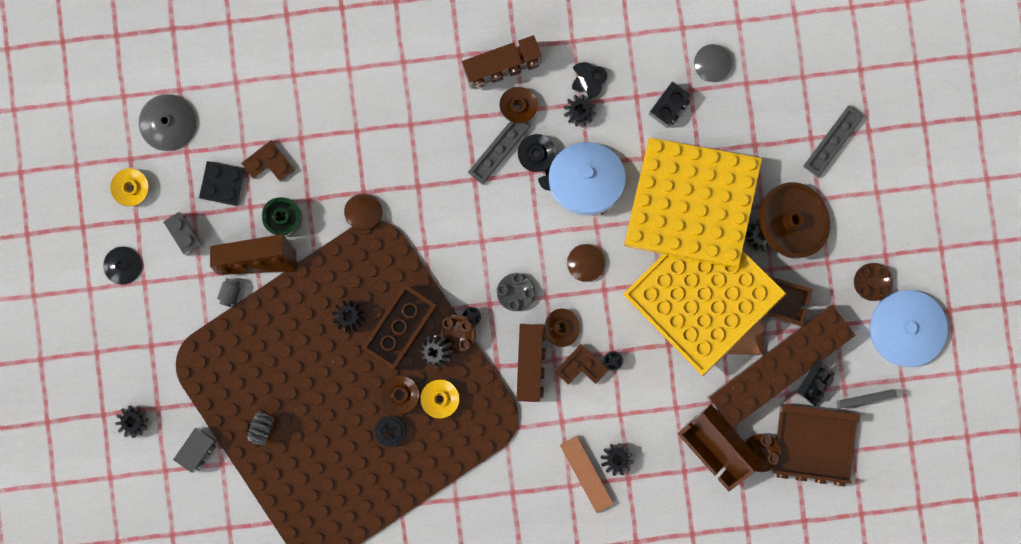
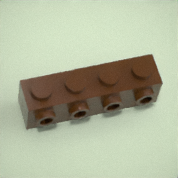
(529, 363)

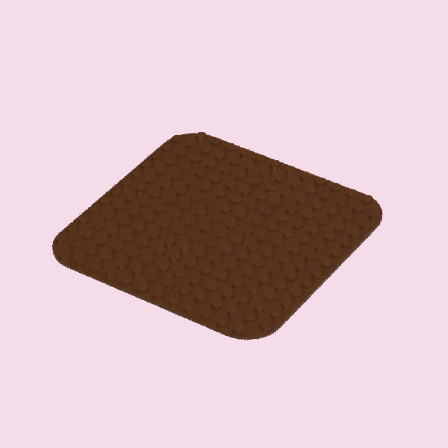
(284, 357)

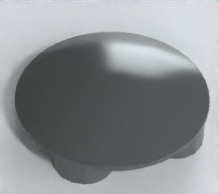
(712, 63)
(515, 292)

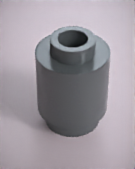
(229, 292)

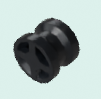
(472, 314)
(615, 360)

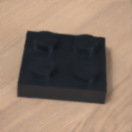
(221, 183)
(816, 383)

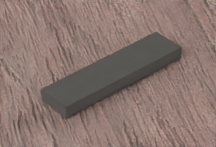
(833, 141)
(498, 151)

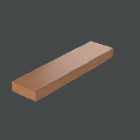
(586, 474)

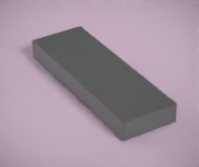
(866, 398)

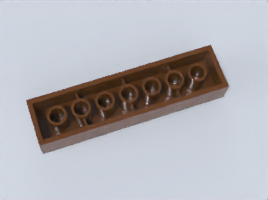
(781, 366)

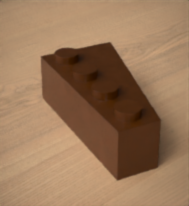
(253, 256)

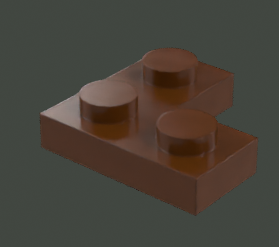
(269, 157)
(580, 361)

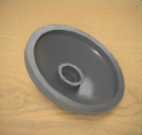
(180, 123)

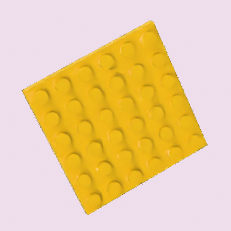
(693, 202)
(703, 304)

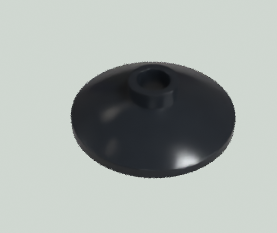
(536, 143)
(131, 268)

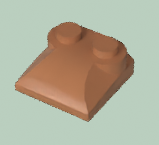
(752, 342)

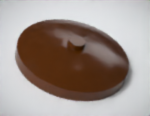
(794, 220)

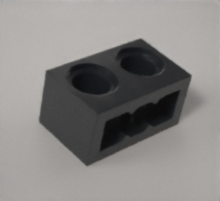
(666, 102)

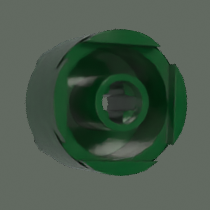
(274, 208)

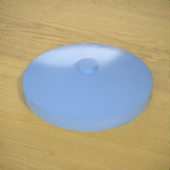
(587, 178)
(908, 328)

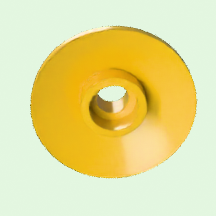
(120, 184)
(429, 399)

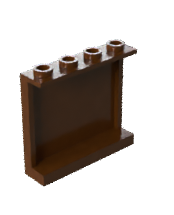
(815, 444)

